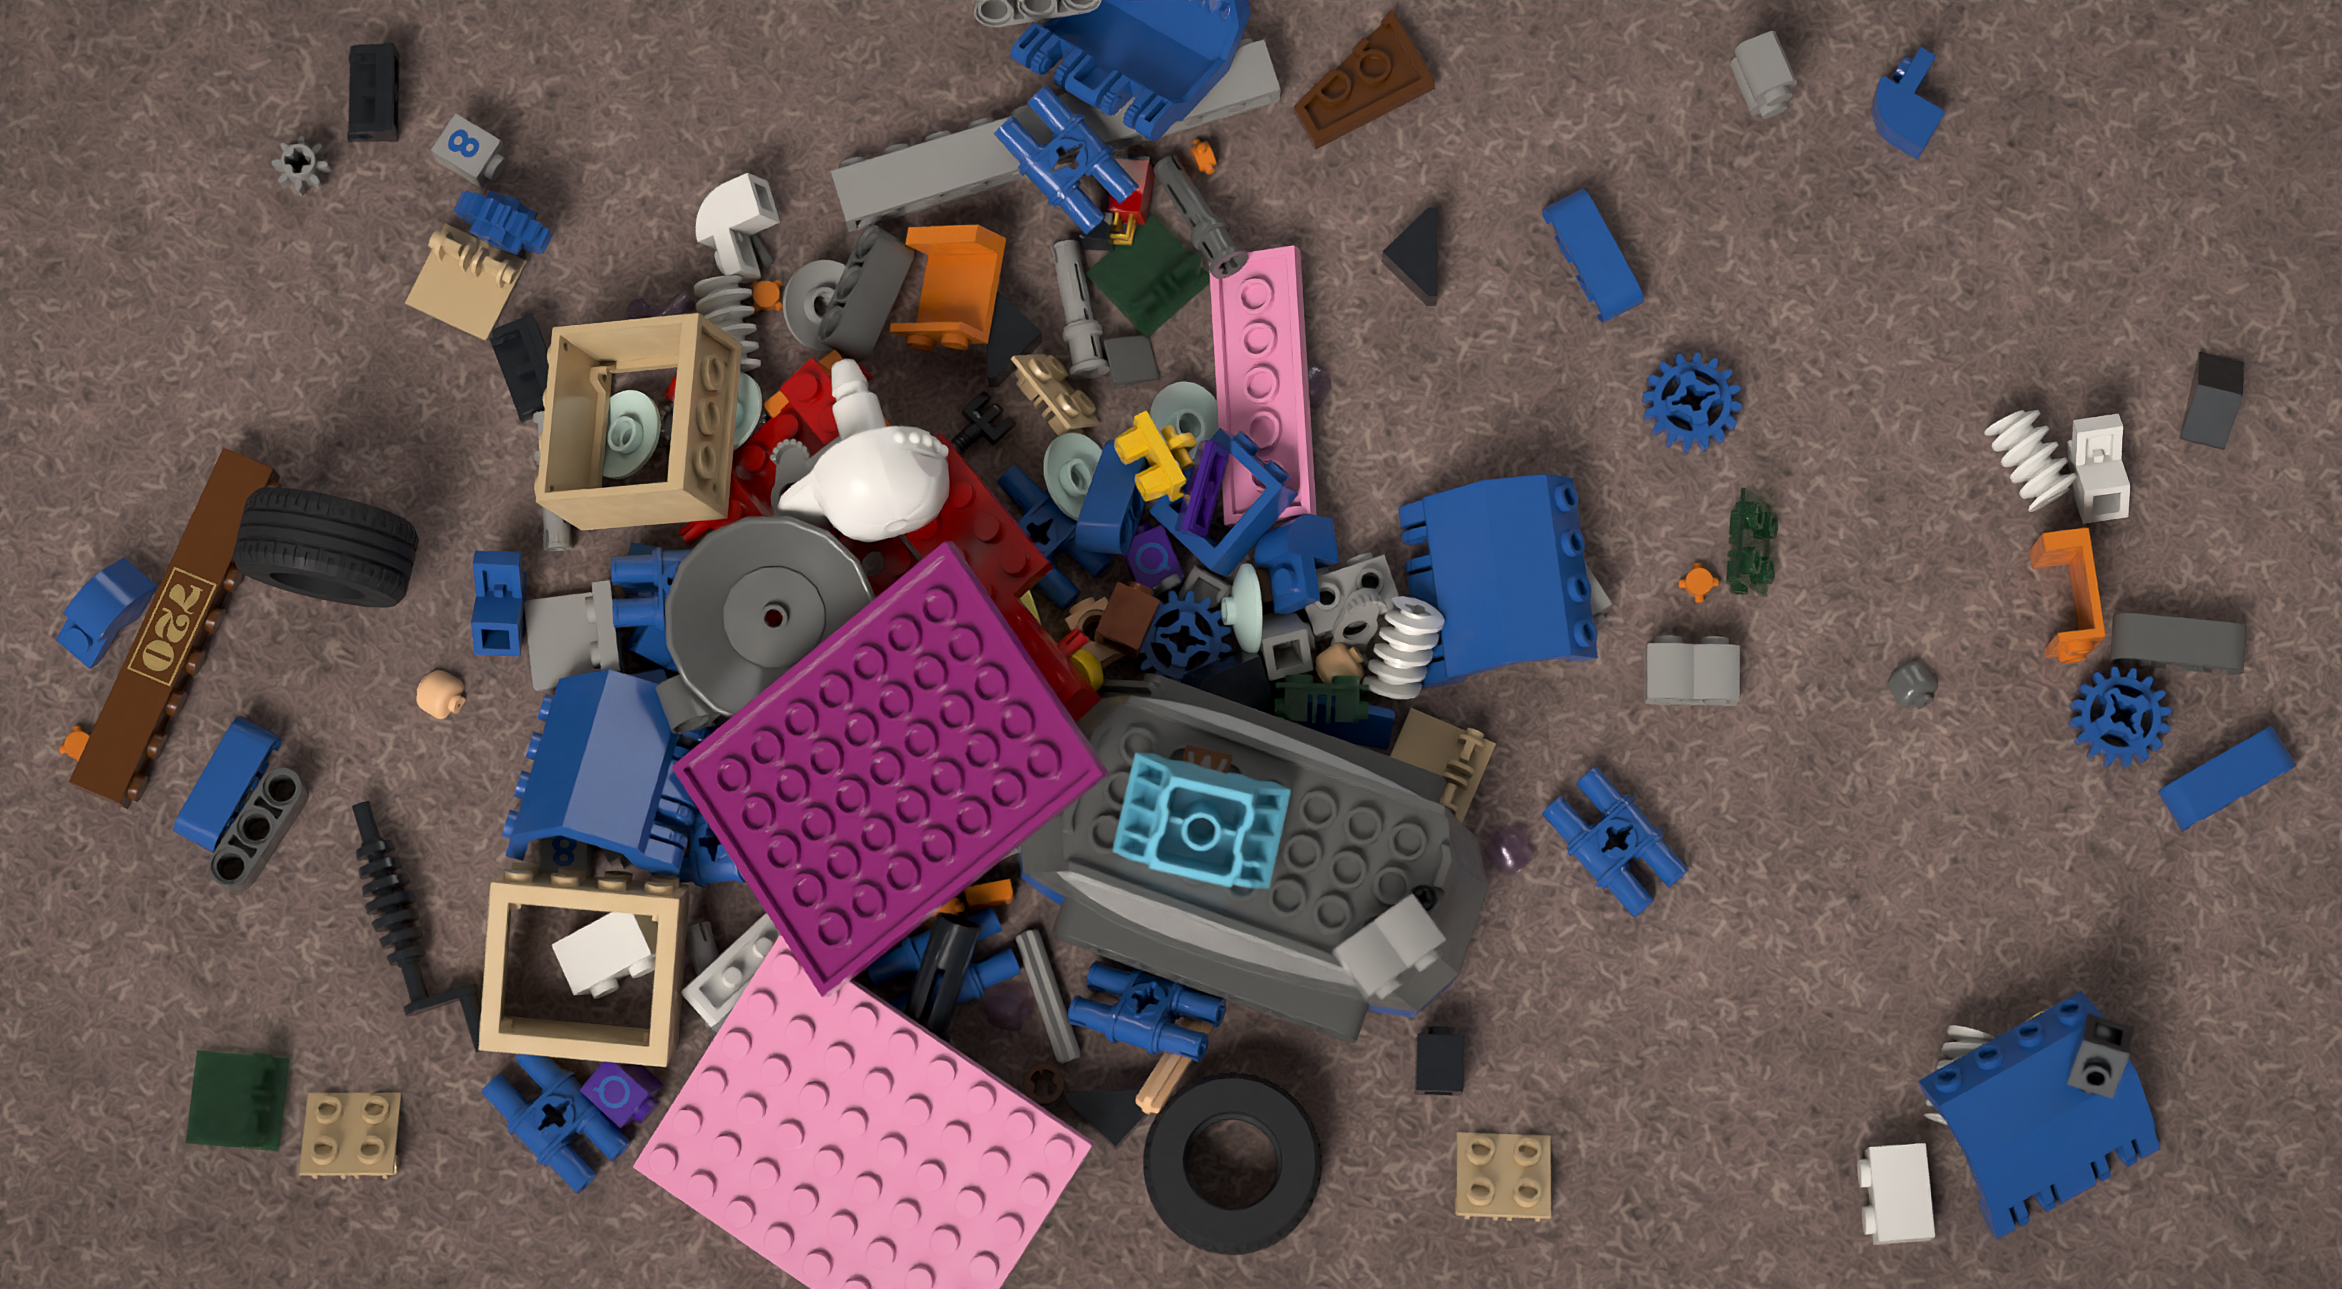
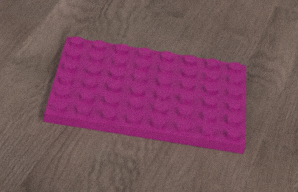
(889, 769)

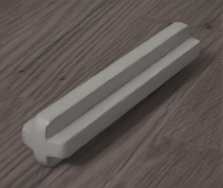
(1048, 996)

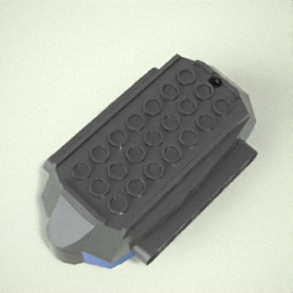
(1349, 849)

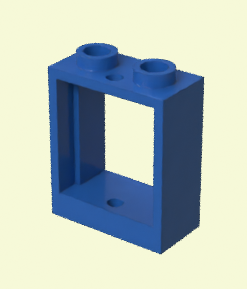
(1253, 524)

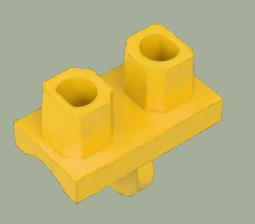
(1164, 475)

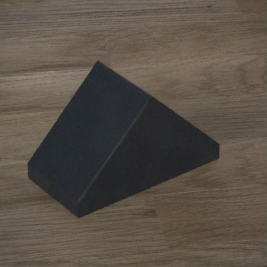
(1414, 257)
(1009, 336)
(2213, 400)
(1235, 678)
(1109, 1113)

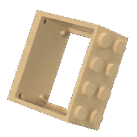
(578, 411)
(615, 892)

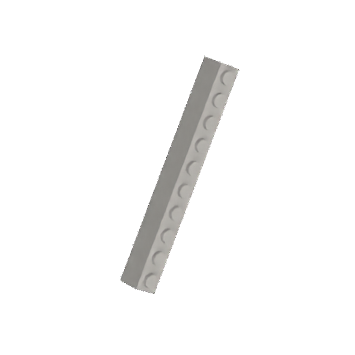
(976, 160)

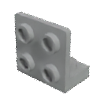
(572, 635)

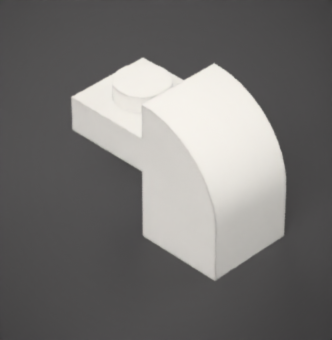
(730, 217)
(2101, 479)

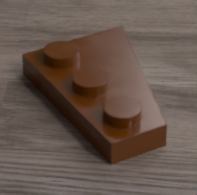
(1368, 84)

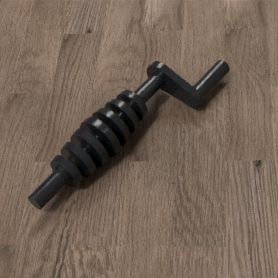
(396, 919)

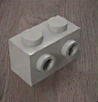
(1336, 586)

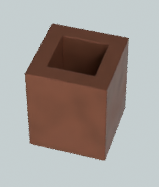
(1127, 618)

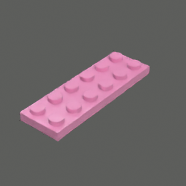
(1264, 376)

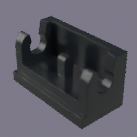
(373, 93)
(523, 363)

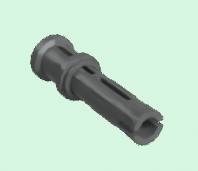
(1209, 231)

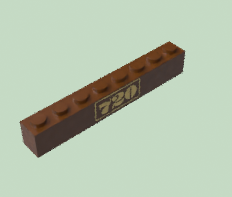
(171, 637)

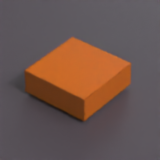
(989, 894)

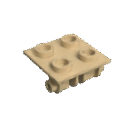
(465, 282)
(1046, 378)
(1447, 751)
(350, 1135)
(1503, 1176)

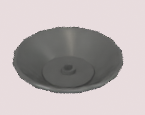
(729, 584)

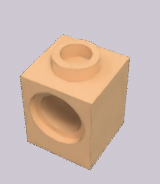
(1084, 614)

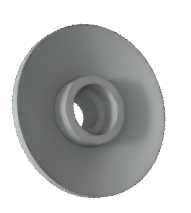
(811, 281)

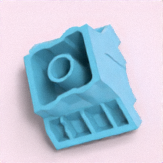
(1201, 822)

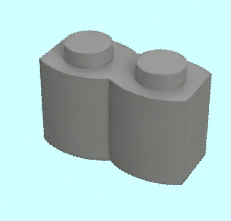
(1763, 75)
(1691, 672)
(1390, 947)

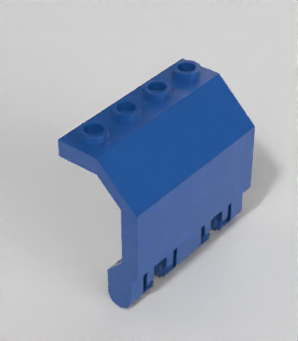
(1141, 49)
(1501, 574)
(606, 773)
(2030, 1128)

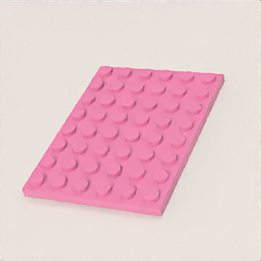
(859, 1143)

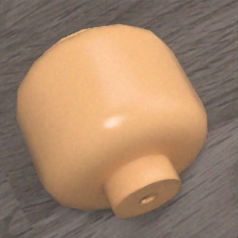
(1339, 661)
(440, 694)

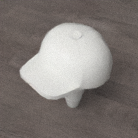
(877, 476)

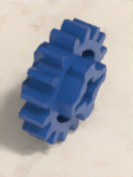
(503, 222)
(1697, 421)
(1184, 619)
(2128, 734)

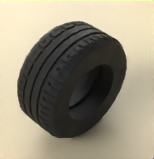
(325, 547)
(1247, 1100)

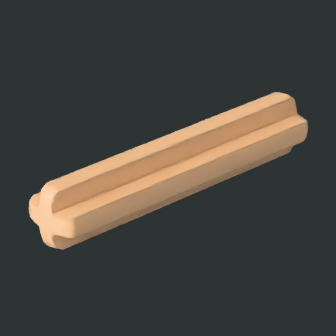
(1167, 1074)

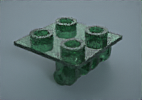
(1150, 277)
(1752, 530)
(1298, 687)
(238, 1100)

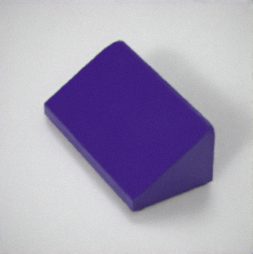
(1202, 489)

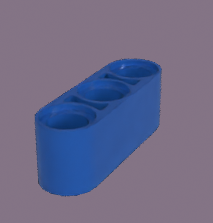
(1594, 253)
(1111, 505)
(2226, 778)
(225, 782)

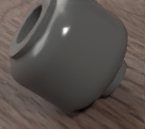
(1912, 684)

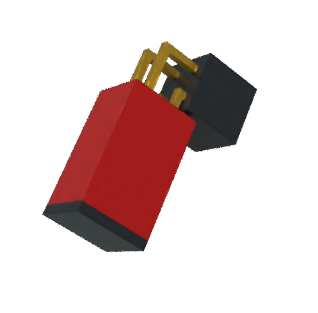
(1131, 211)

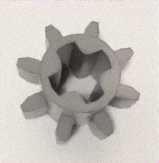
(292, 158)

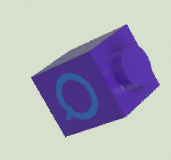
(1152, 557)
(623, 1091)

